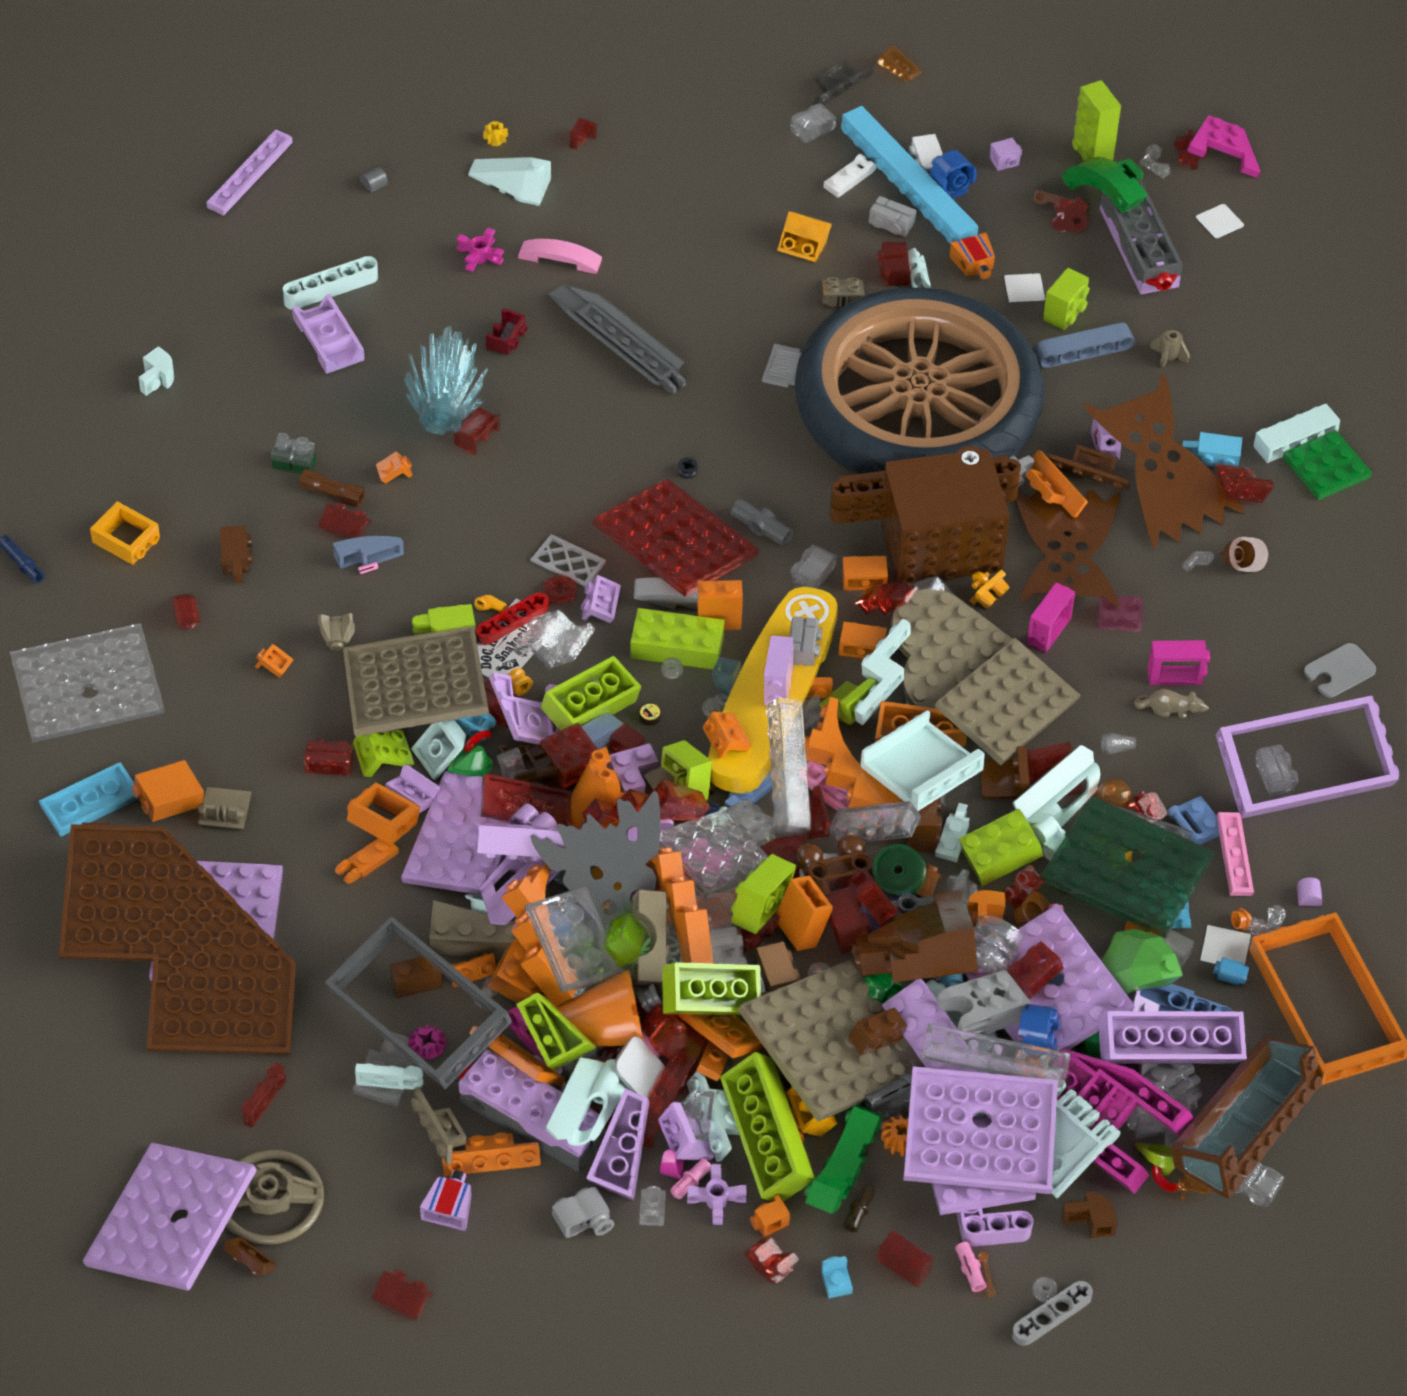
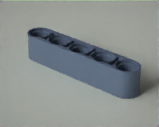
(1084, 345)

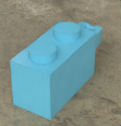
(1216, 449)

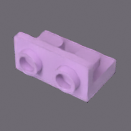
(600, 599)

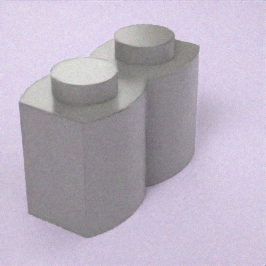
(575, 1212)

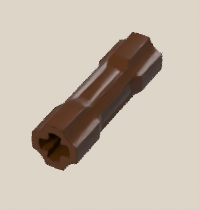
(345, 491)

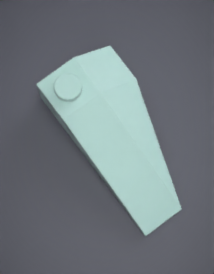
(520, 177)

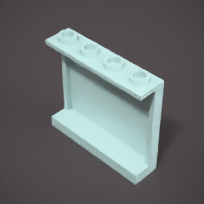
(920, 762)

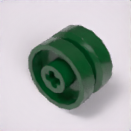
(895, 857)

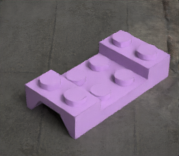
(329, 335)

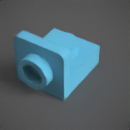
(836, 1276)

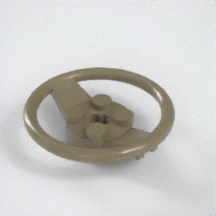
(284, 1190)

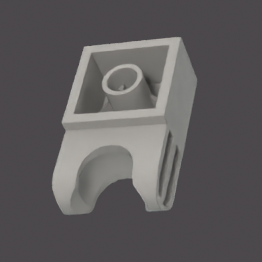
(986, 1002)

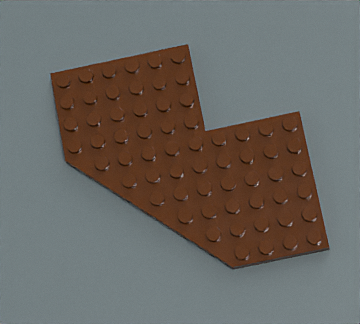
(215, 970)

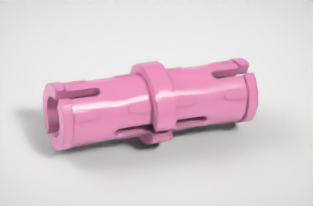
(970, 1267)

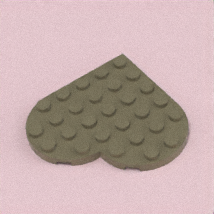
(944, 644)

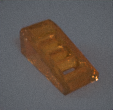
(889, 61)

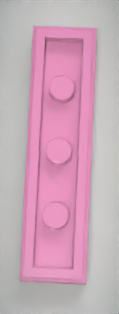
(1235, 854)

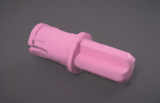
(691, 1178)

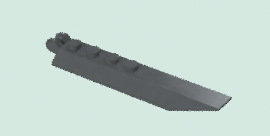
(621, 335)

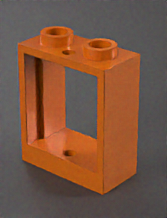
(375, 824)

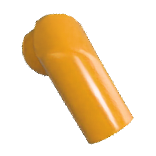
(489, 602)

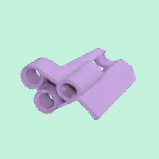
(496, 908)

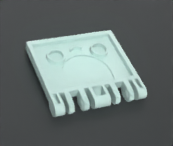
(1074, 1142)

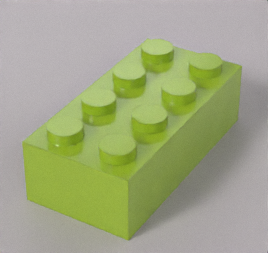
(1096, 122)
(667, 635)
(591, 694)
(708, 988)

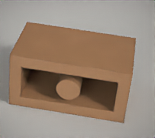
(776, 966)

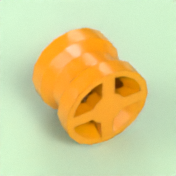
(520, 682)

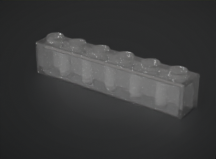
(788, 766)
(993, 1054)

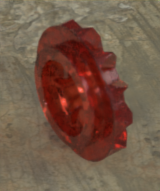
(568, 585)

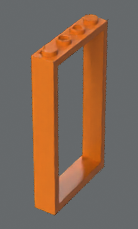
(1304, 930)

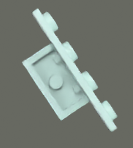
(721, 1119)

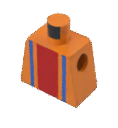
(973, 255)

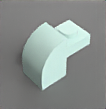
(158, 371)

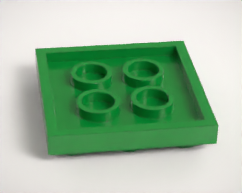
(1327, 464)

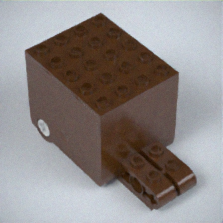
(935, 511)

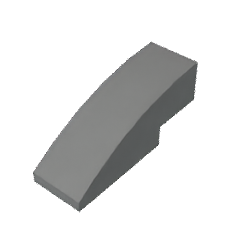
(658, 592)

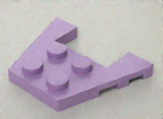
(523, 716)

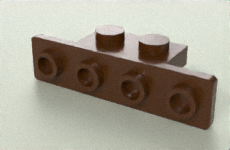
(1093, 464)

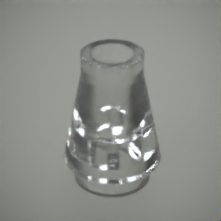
(1116, 743)

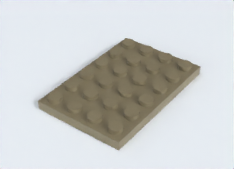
(1007, 701)

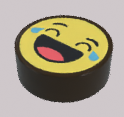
(650, 714)

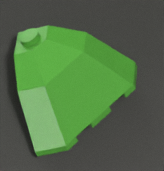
(1141, 961)

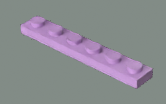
(249, 172)

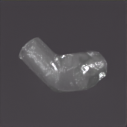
(1198, 558)

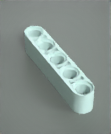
(330, 281)

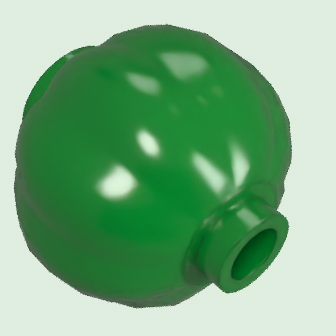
(882, 987)

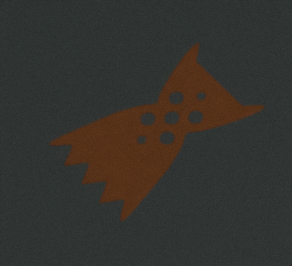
(1163, 500)
(1048, 523)

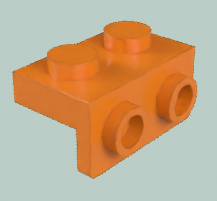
(725, 733)

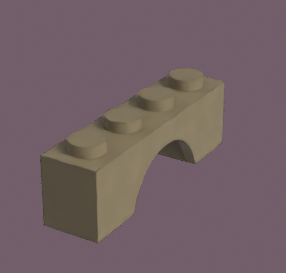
(650, 910)

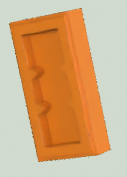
(712, 1061)

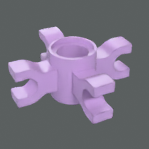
(716, 1203)

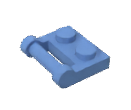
(1200, 816)

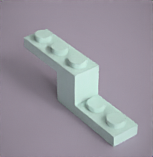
(883, 670)

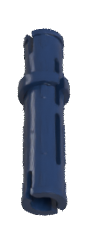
(24, 562)

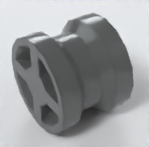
(649, 997)

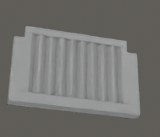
(782, 366)

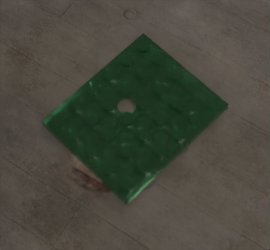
(1143, 892)

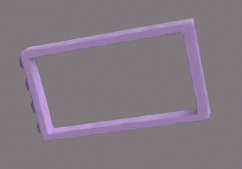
(1237, 778)

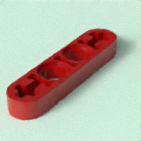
(510, 616)

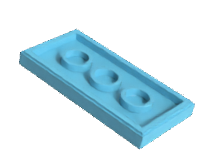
(89, 798)

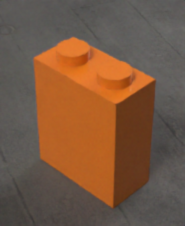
(721, 601)
(168, 790)
(803, 913)

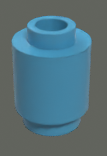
(1231, 971)

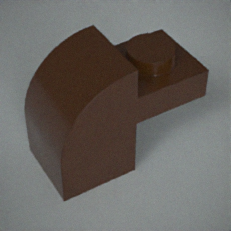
(1095, 1211)

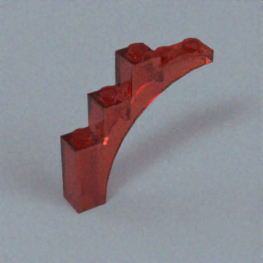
(675, 803)

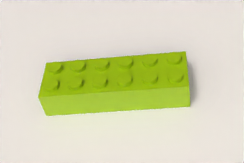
(767, 1127)

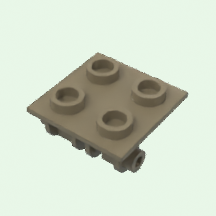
(834, 287)
(224, 808)

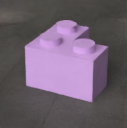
(632, 765)

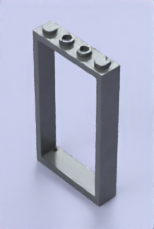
(468, 1050)

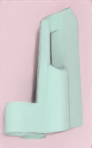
(1041, 799)
(588, 1082)

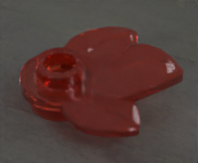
(1067, 214)

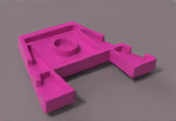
(1228, 139)

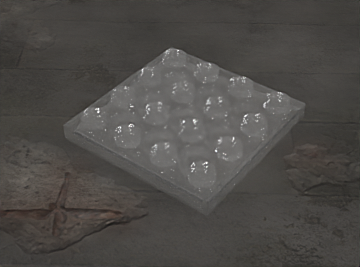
(713, 852)

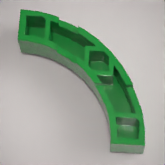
(1109, 179)
(847, 1160)

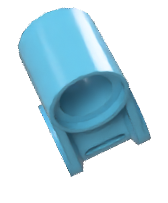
(476, 724)

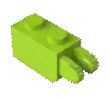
(443, 619)

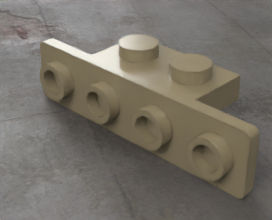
(440, 1124)

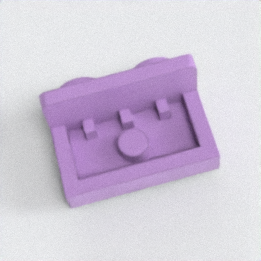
(414, 787)

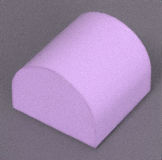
(1309, 892)

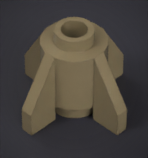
(1170, 346)
(336, 630)

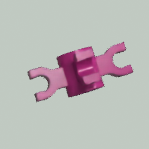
(480, 249)

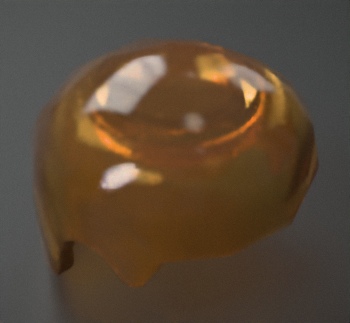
(1115, 792)

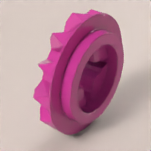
(430, 1050)

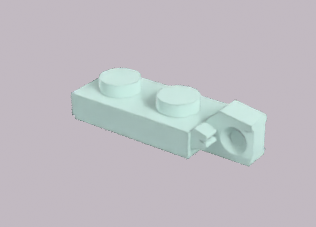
(955, 828)

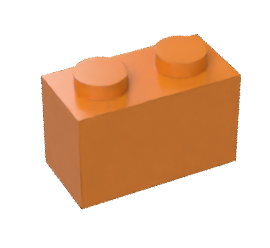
(863, 572)
(860, 639)

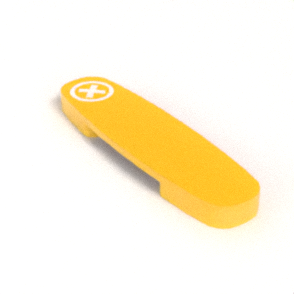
(746, 770)

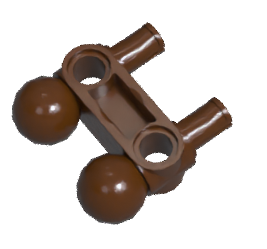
(836, 870)

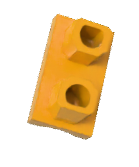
(983, 595)

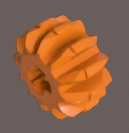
(895, 1135)

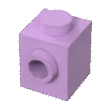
(1005, 154)

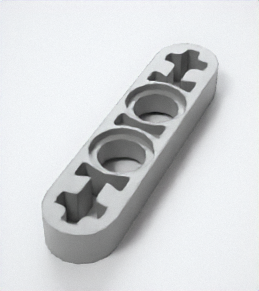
(1049, 1310)

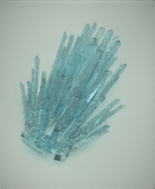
(445, 383)

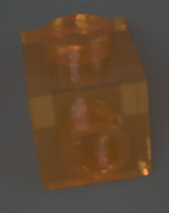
(1190, 1184)

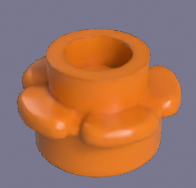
(1240, 919)

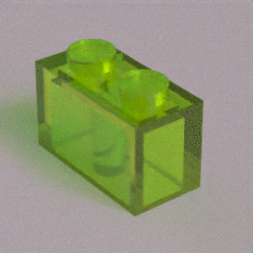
(624, 939)

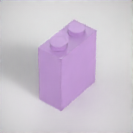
(778, 668)

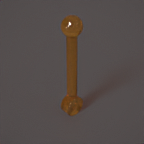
(983, 1257)

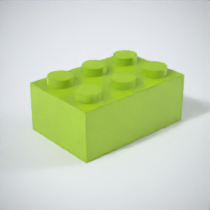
(1001, 847)
(761, 893)

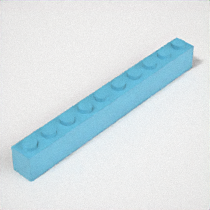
(908, 175)

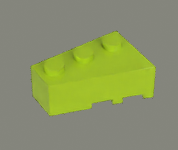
(553, 1033)

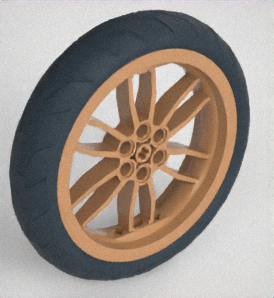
(919, 383)

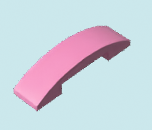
(561, 251)
(832, 795)

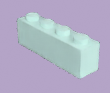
(1301, 428)

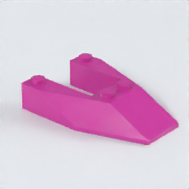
(1115, 1095)

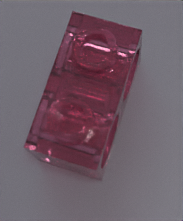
(1126, 617)

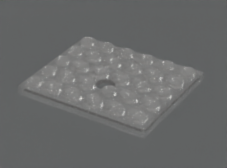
(109, 661)

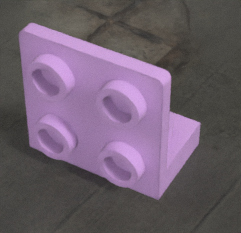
(680, 1135)

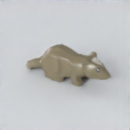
(1167, 702)

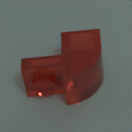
(770, 1261)

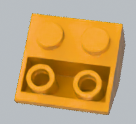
(804, 236)

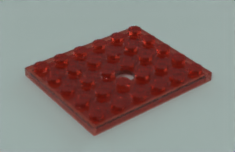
(704, 542)

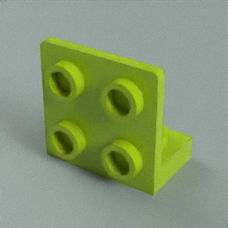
(849, 696)
(380, 748)

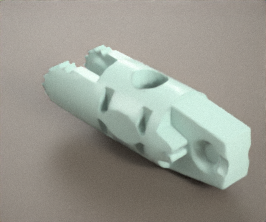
(918, 269)

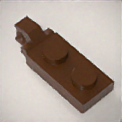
(1044, 197)

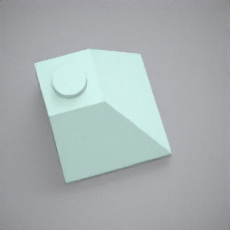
(439, 746)

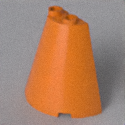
(594, 783)
(605, 1012)

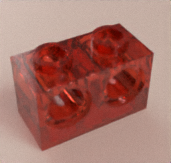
(1039, 973)

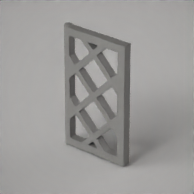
(566, 546)

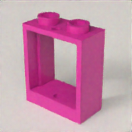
(1050, 617)
(1177, 652)

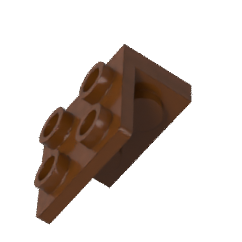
(1005, 780)

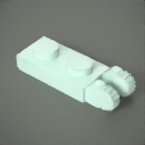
(389, 1076)

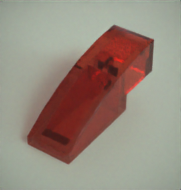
(885, 597)

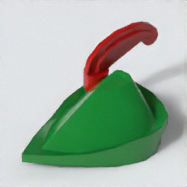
(472, 760)

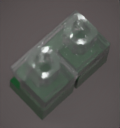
(293, 454)

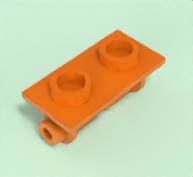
(476, 968)

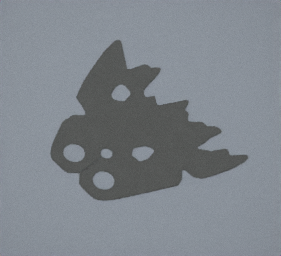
(610, 851)

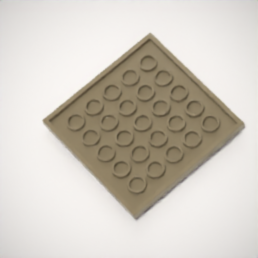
(415, 680)
(808, 1034)

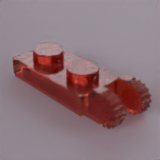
(264, 1095)

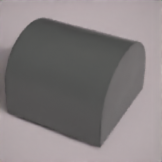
(374, 179)

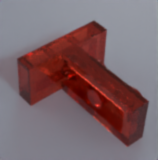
(872, 896)

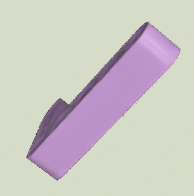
(984, 1226)

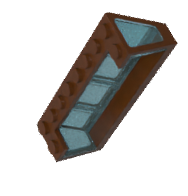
(1248, 1114)

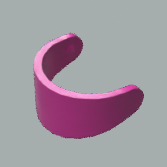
(671, 1166)

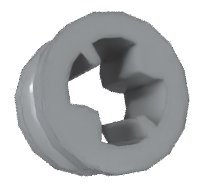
(601, 1223)

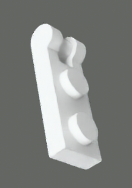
(849, 176)

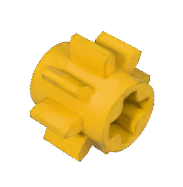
(495, 133)

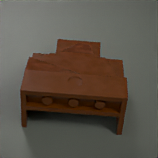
(921, 942)

